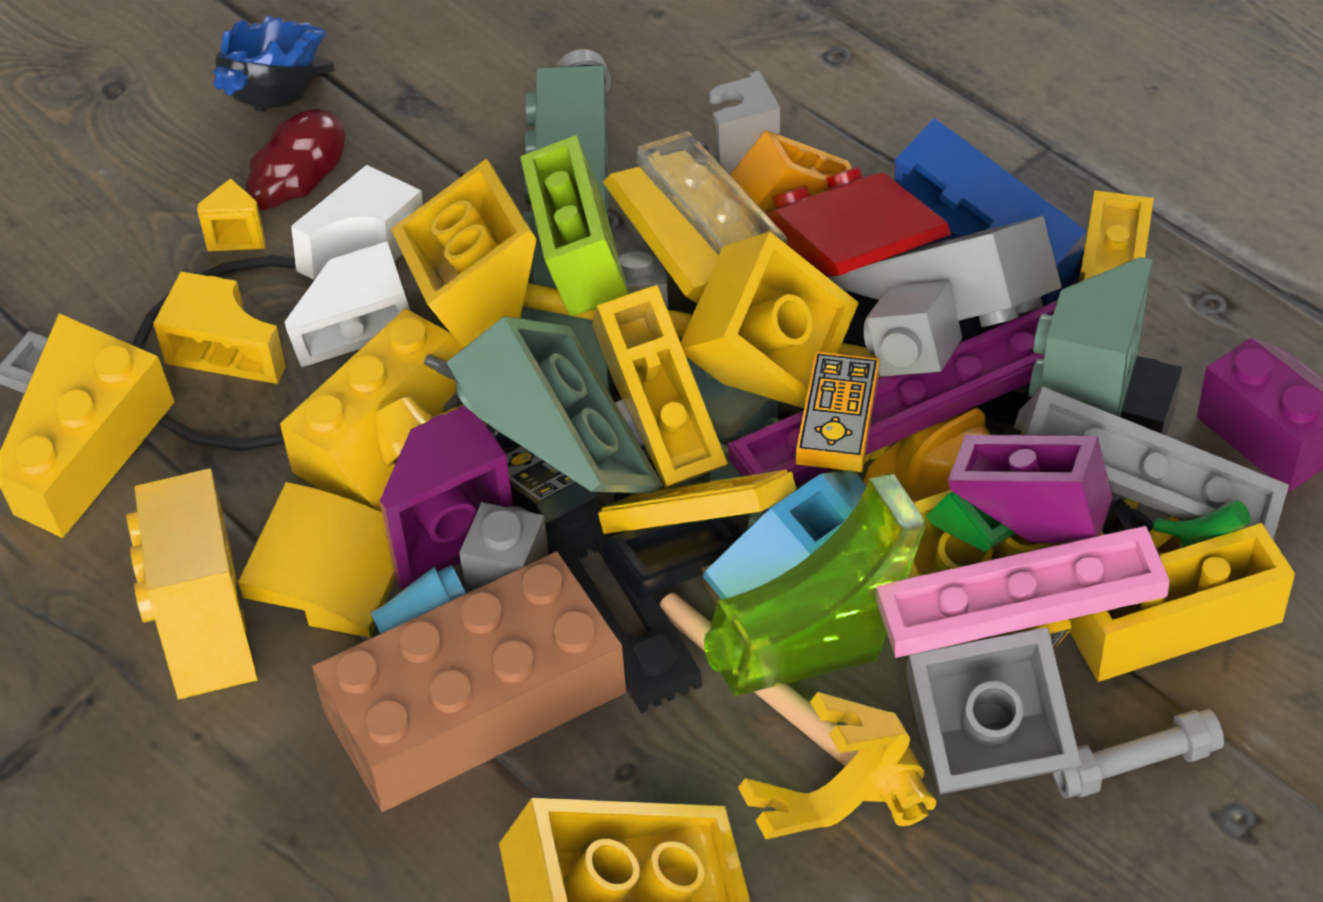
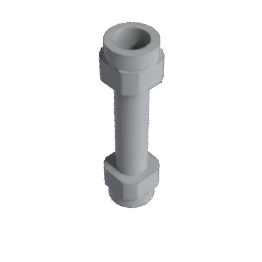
(1192, 735)

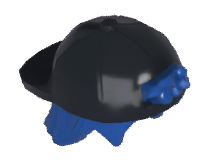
(269, 62)

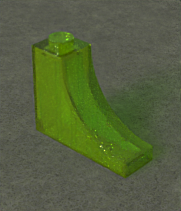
(824, 608)

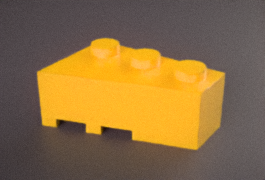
(78, 423)

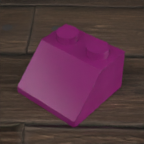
(1267, 409)
(438, 490)

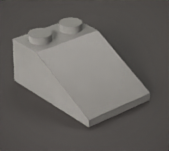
(988, 271)

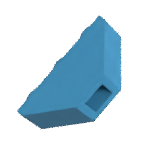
(786, 533)

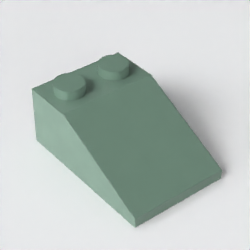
(549, 399)

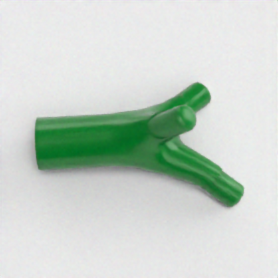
(1217, 523)

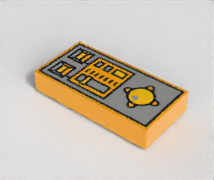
(838, 412)

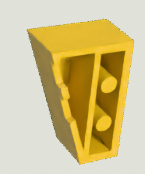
(189, 583)

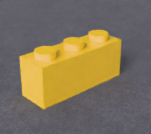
(1213, 596)

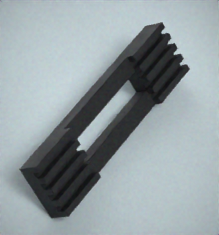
(654, 662)

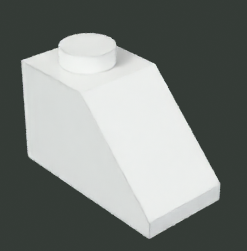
(346, 305)

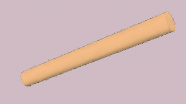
(781, 697)

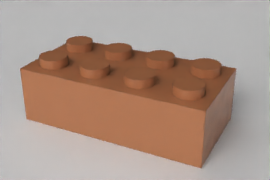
(470, 680)

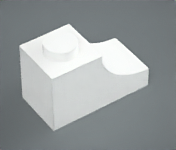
(353, 219)

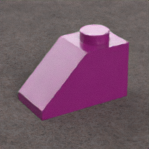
(1036, 484)

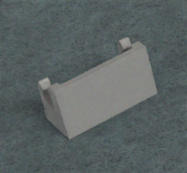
(743, 124)

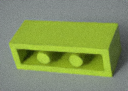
(573, 226)

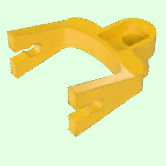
(879, 772)

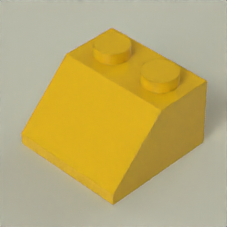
(766, 319)

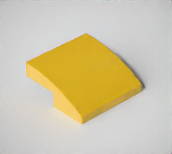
(322, 559)

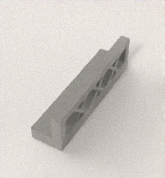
(1155, 466)

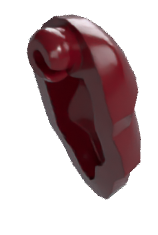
(296, 158)

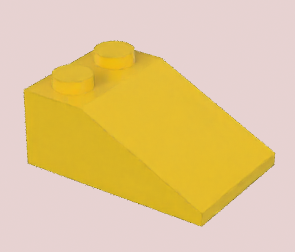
(621, 853)

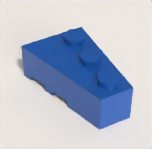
(981, 195)

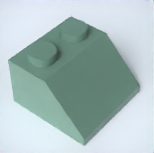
(1094, 337)

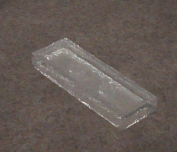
(703, 191)

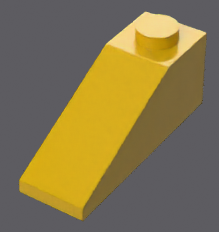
(657, 385)

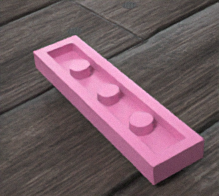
(1021, 591)

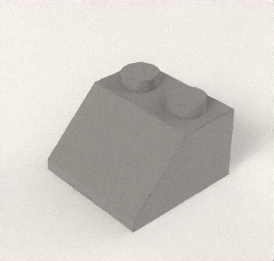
(991, 711)

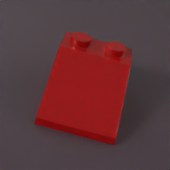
(854, 221)

